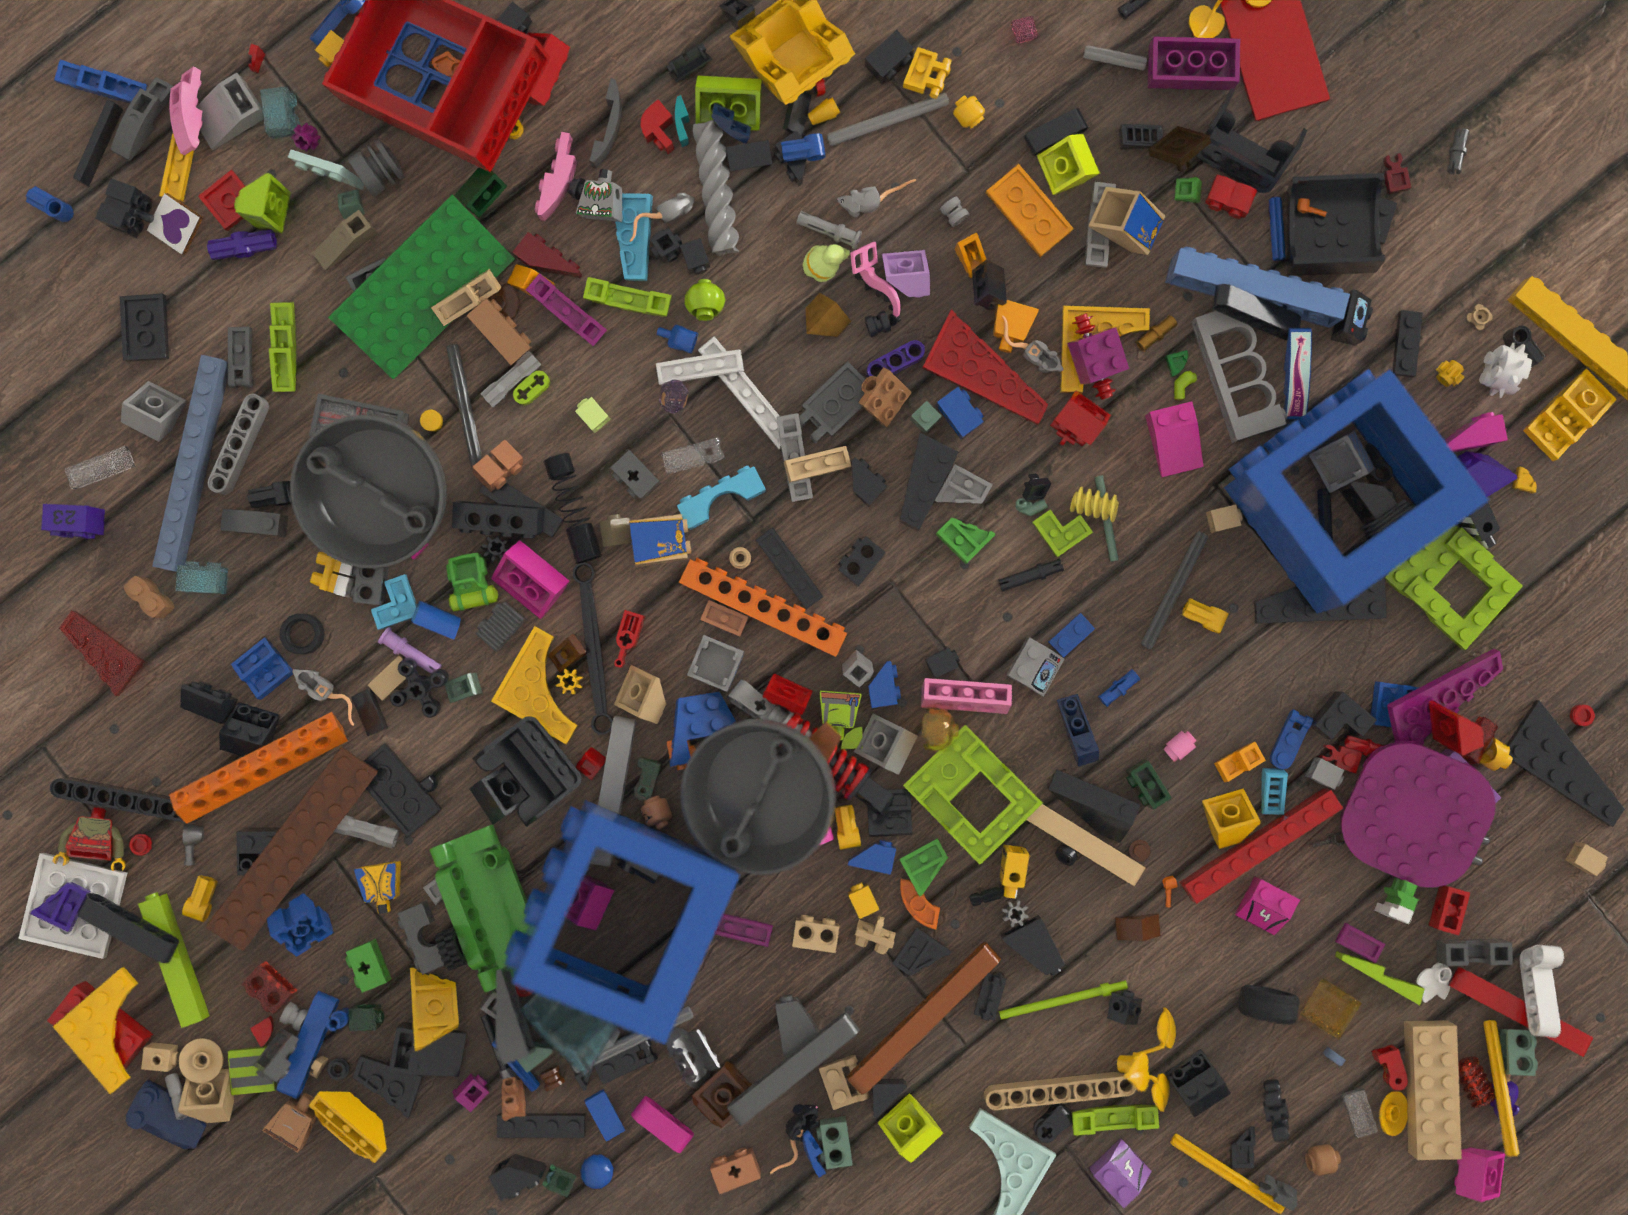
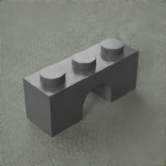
(413, 922)
(1463, 951)

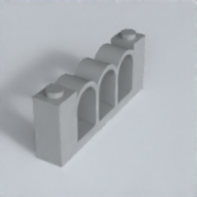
(1252, 424)

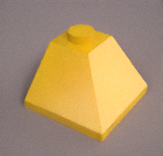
(1230, 817)

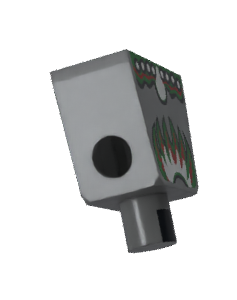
(601, 199)

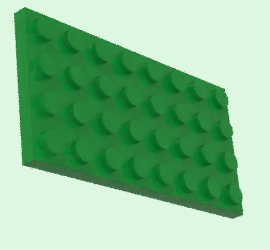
(392, 308)

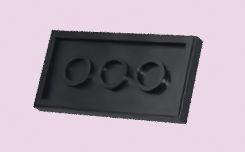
(399, 791)

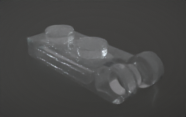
(692, 456)

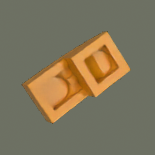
(1239, 761)

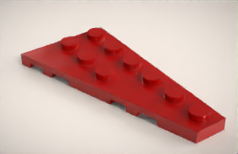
(973, 365)

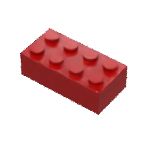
(129, 1034)

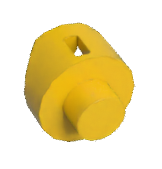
(1497, 756)

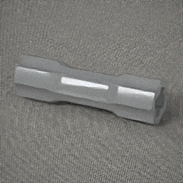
(498, 390)
(379, 834)

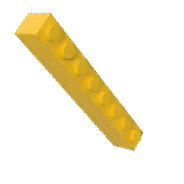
(1573, 332)

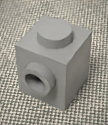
(857, 668)

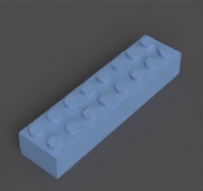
(1309, 300)

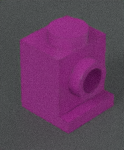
(472, 1098)

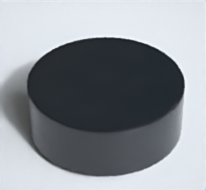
(1066, 855)

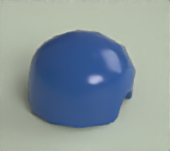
(596, 1171)

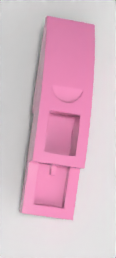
(183, 112)
(555, 186)

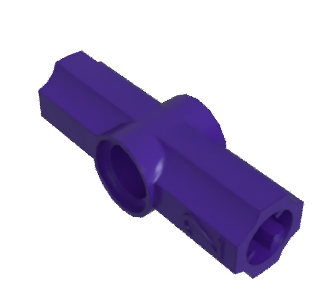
(242, 244)

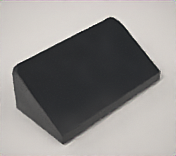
(369, 712)

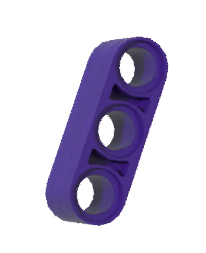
(903, 354)

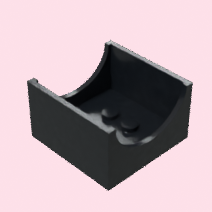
(1348, 235)

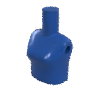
(679, 338)

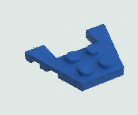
(696, 719)

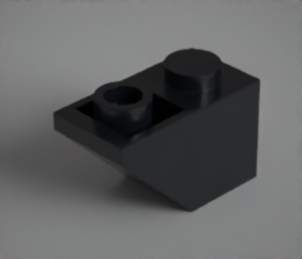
(796, 168)
(865, 483)

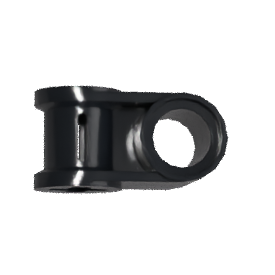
(1379, 463)
(1055, 1119)

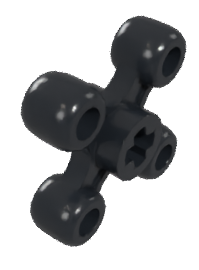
(419, 687)
(1276, 1110)

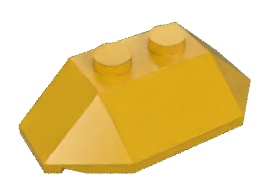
(351, 1123)

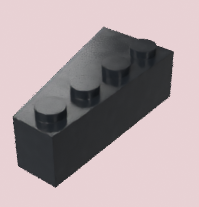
(928, 471)

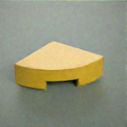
(1524, 481)

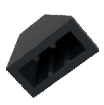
(1035, 945)

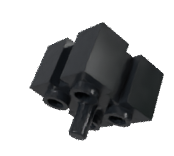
(125, 208)

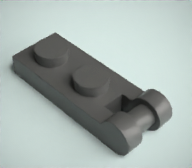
(240, 357)

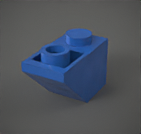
(882, 687)

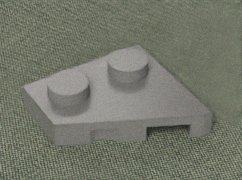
(963, 487)

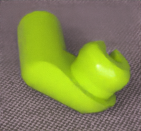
(1182, 382)

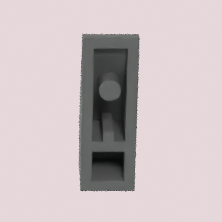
(254, 522)

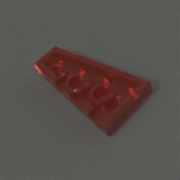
(107, 656)

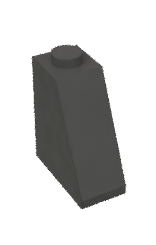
(794, 1023)

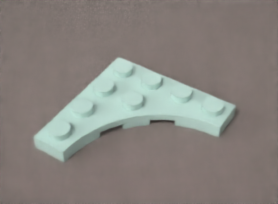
(1019, 1159)

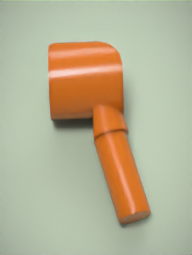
(1303, 207)
(1169, 883)

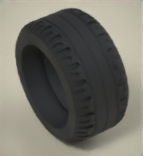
(1268, 1004)

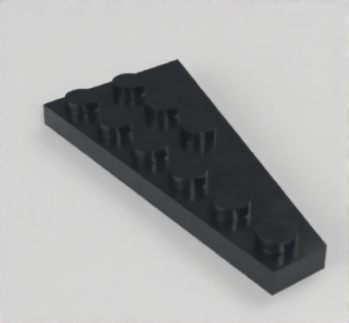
(1551, 757)

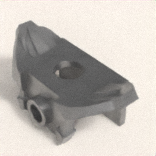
(704, 1061)

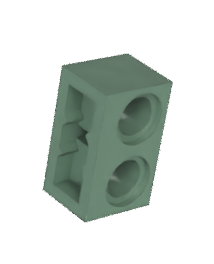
(1512, 1052)
(838, 1142)

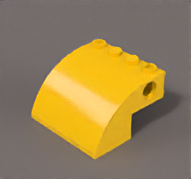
(792, 47)

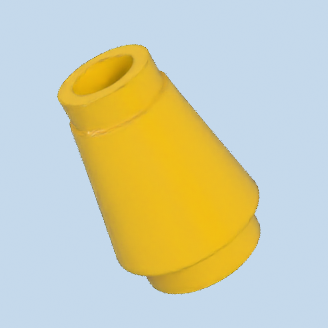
(824, 111)

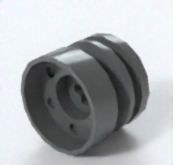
(376, 167)

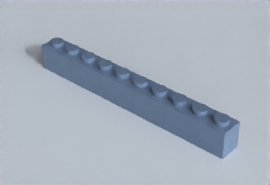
(191, 463)

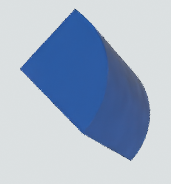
(436, 620)

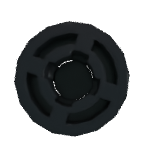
(877, 324)

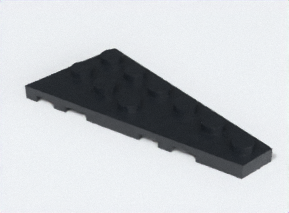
(1294, 607)

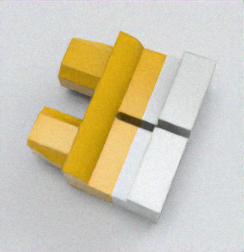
(330, 580)

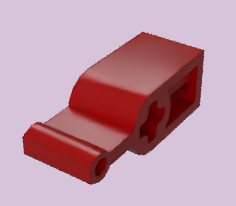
(624, 630)

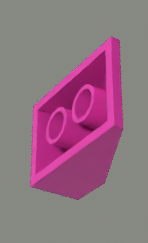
(1481, 432)
(1175, 439)

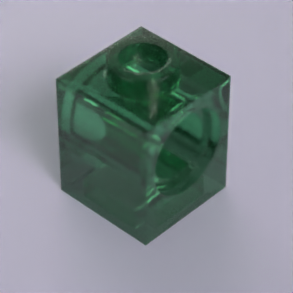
(365, 1017)

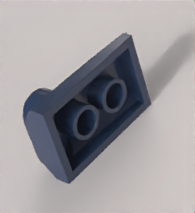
(155, 1114)

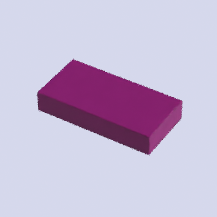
(1360, 942)

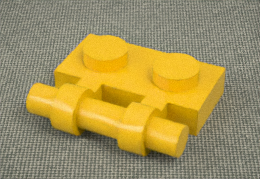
(920, 71)

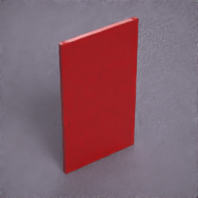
(1275, 56)

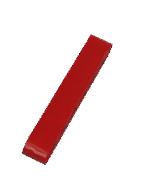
(1514, 1008)

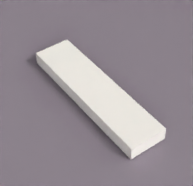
(700, 366)

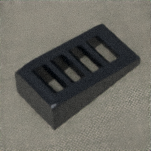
(1133, 128)

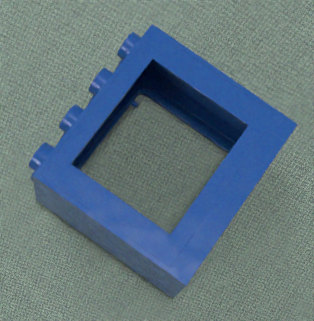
(1420, 465)
(591, 988)

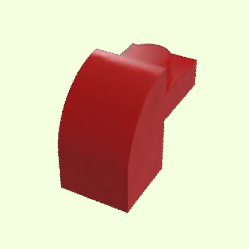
(654, 122)

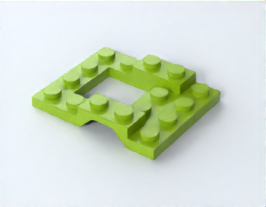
(1426, 568)
(950, 772)

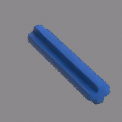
(1277, 229)
(527, 1078)

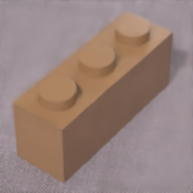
(500, 330)

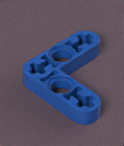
(334, 18)

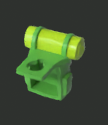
(469, 582)

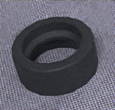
(285, 633)

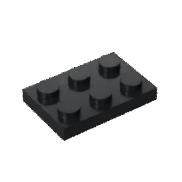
(144, 327)

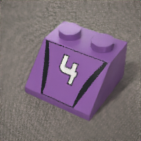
(1121, 1172)

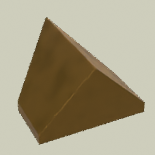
(825, 317)

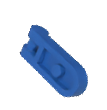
(1289, 740)

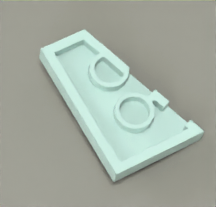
(323, 167)

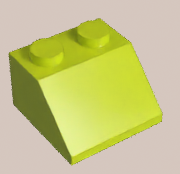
(1068, 163)
(910, 1128)

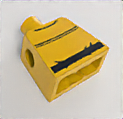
(1013, 860)

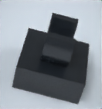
(1036, 487)

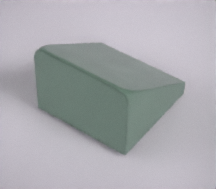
(350, 203)

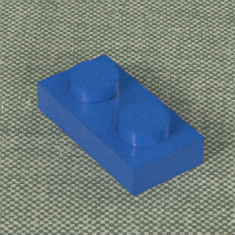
(1071, 635)

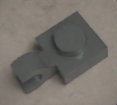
(1281, 1192)

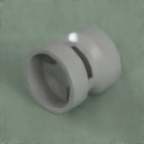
(954, 211)
(293, 1016)

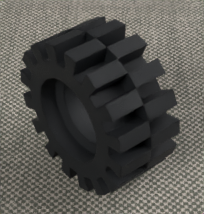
(450, 949)

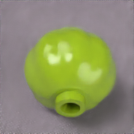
(704, 300)

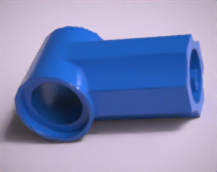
(808, 148)
(49, 204)

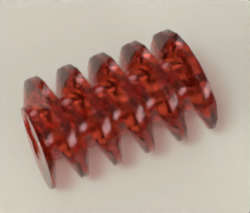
(1477, 1082)

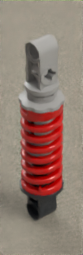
(854, 780)

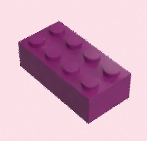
(1193, 63)

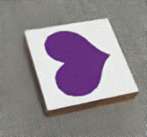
(175, 223)

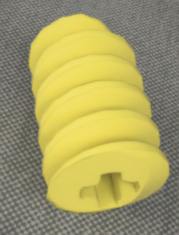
(1095, 504)

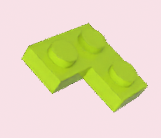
(1060, 537)

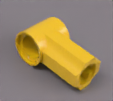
(1210, 617)
(847, 831)
(198, 905)

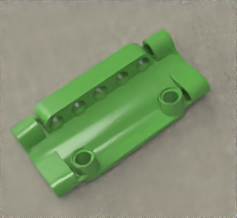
(481, 898)

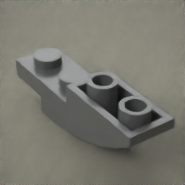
(138, 118)

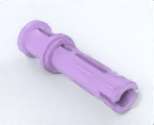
(401, 646)

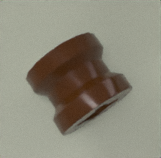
(551, 1078)

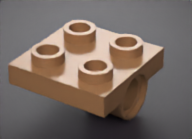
(883, 396)

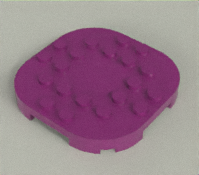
(1417, 814)

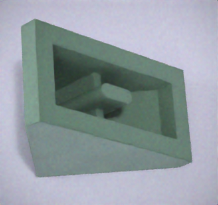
(463, 687)
(542, 1051)

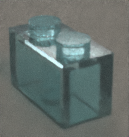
(279, 112)
(201, 578)

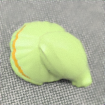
(824, 261)

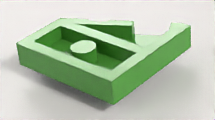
(964, 538)
(924, 865)

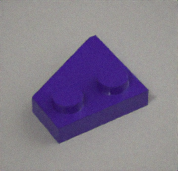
(62, 907)

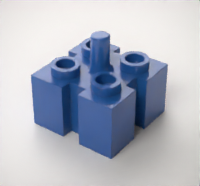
(299, 925)

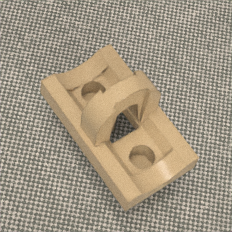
(882, 937)

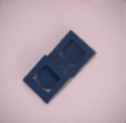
(724, 119)

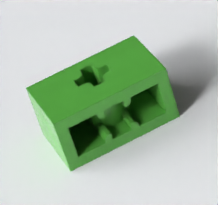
(369, 954)

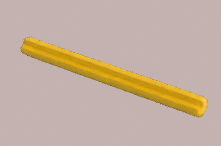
(1501, 1088)
(1225, 1172)

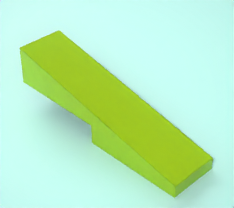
(1409, 990)

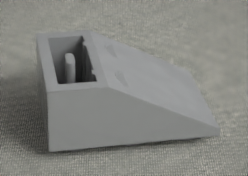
(229, 111)

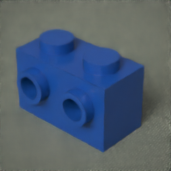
(960, 413)

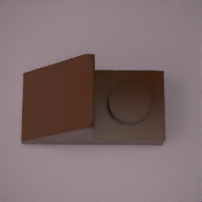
(567, 653)

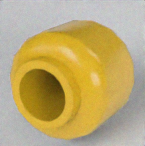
(969, 111)

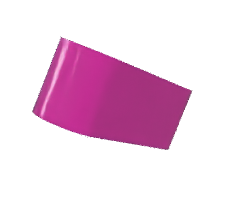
(662, 1124)

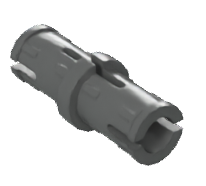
(1458, 151)

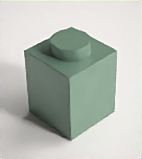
(925, 417)

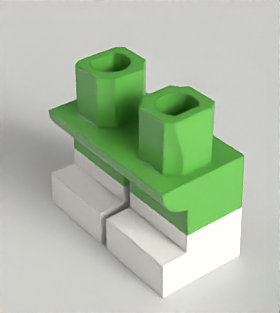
(1399, 902)

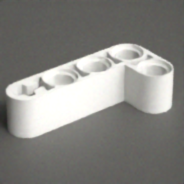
(1539, 988)

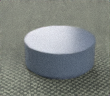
(1336, 1058)

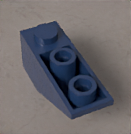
(1078, 730)

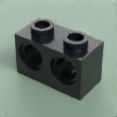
(865, 564)

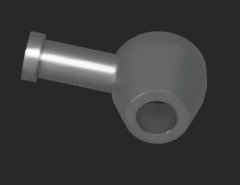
(191, 835)

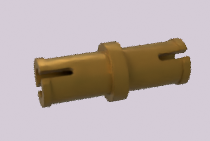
(1156, 333)

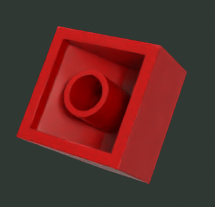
(1082, 418)
(1454, 730)

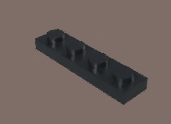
(542, 1126)

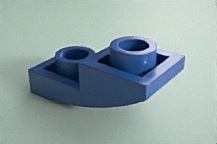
(604, 1115)

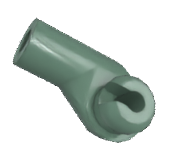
(1029, 508)

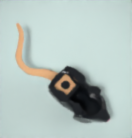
(803, 1120)

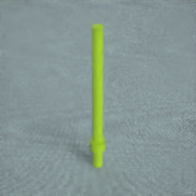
(1105, 990)

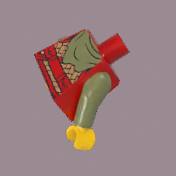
(92, 839)

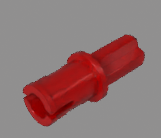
(1361, 745)

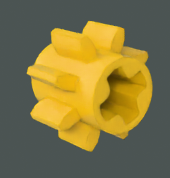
(1450, 373)
(563, 683)

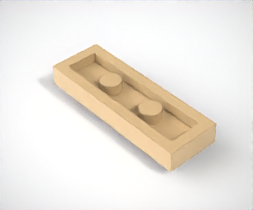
(817, 464)

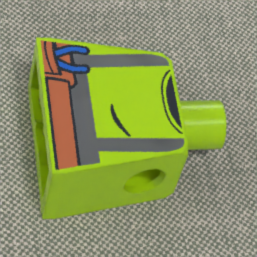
(839, 709)

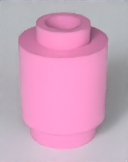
(1180, 746)

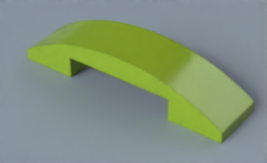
(627, 298)
(1114, 1118)

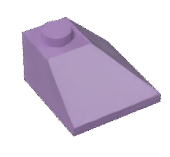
(908, 272)

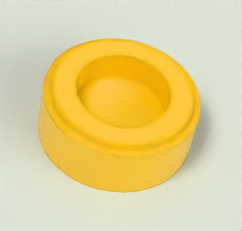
(431, 420)

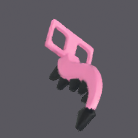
(872, 281)

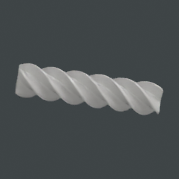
(715, 191)

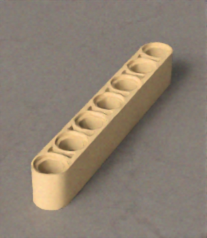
(1087, 844)
(1049, 1085)

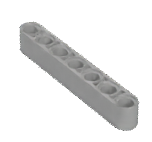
(615, 775)

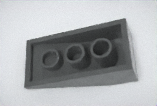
(512, 1030)

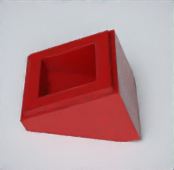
(591, 763)

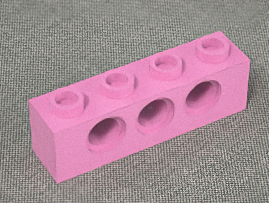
(966, 696)

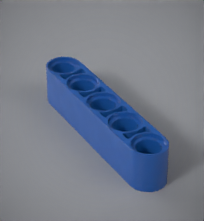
(309, 1044)

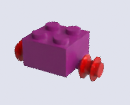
(1097, 355)

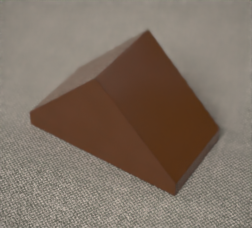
(1137, 927)

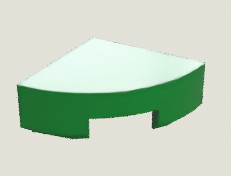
(1177, 362)

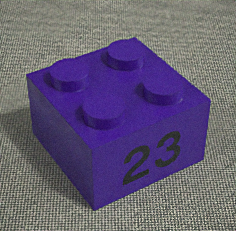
(73, 521)

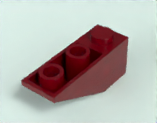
(541, 258)

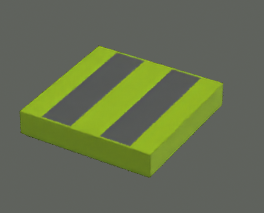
(243, 1073)

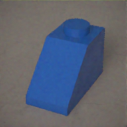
(875, 857)

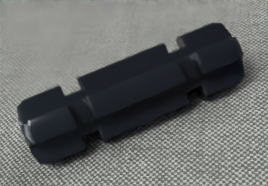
(987, 895)

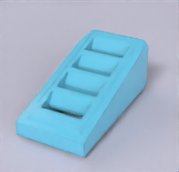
(1266, 781)

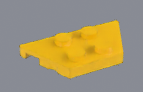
(432, 1007)

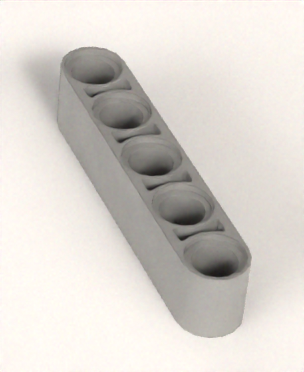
(236, 433)

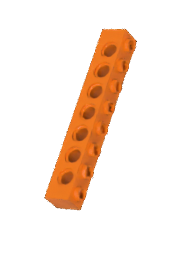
(691, 579)
(258, 768)

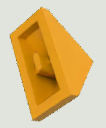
(970, 253)
(522, 278)

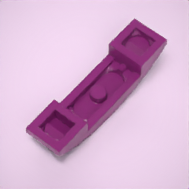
(565, 310)

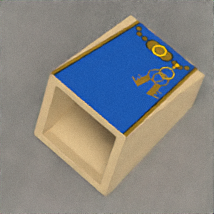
(1127, 219)
(659, 540)

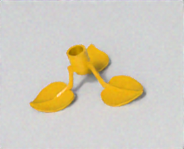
(1209, 23)
(1136, 1065)

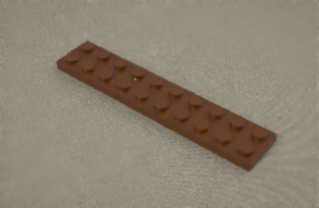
(291, 849)

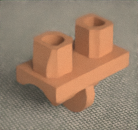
(513, 1098)

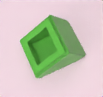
(1188, 189)

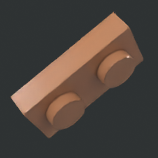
(724, 618)

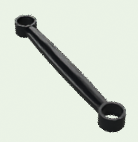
(593, 647)

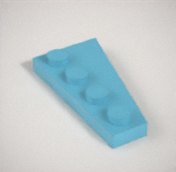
(635, 253)

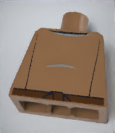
(293, 1123)

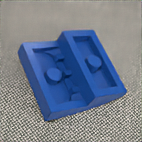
(262, 668)
(1383, 695)

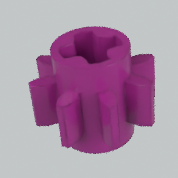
(306, 137)

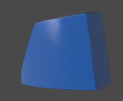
(812, 1151)

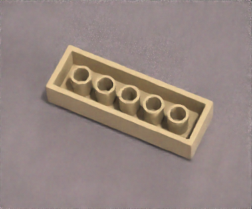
(1432, 1090)

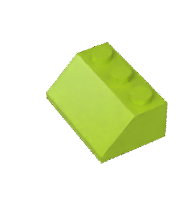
(736, 94)
(264, 203)

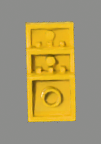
(1569, 415)

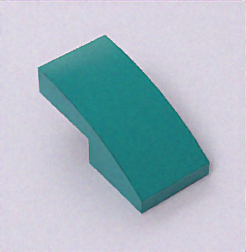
(681, 118)

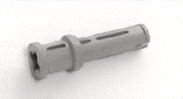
(838, 232)

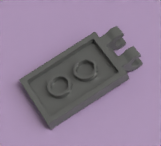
(834, 402)

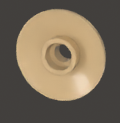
(191, 1063)

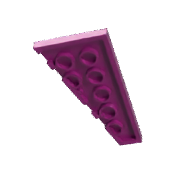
(1411, 713)

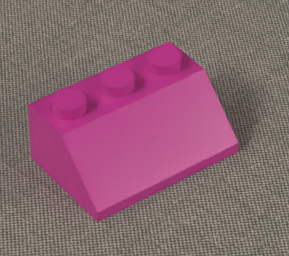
(529, 579)

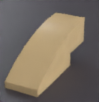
(466, 297)

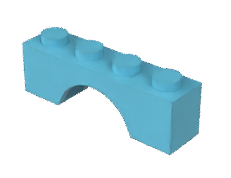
(745, 484)

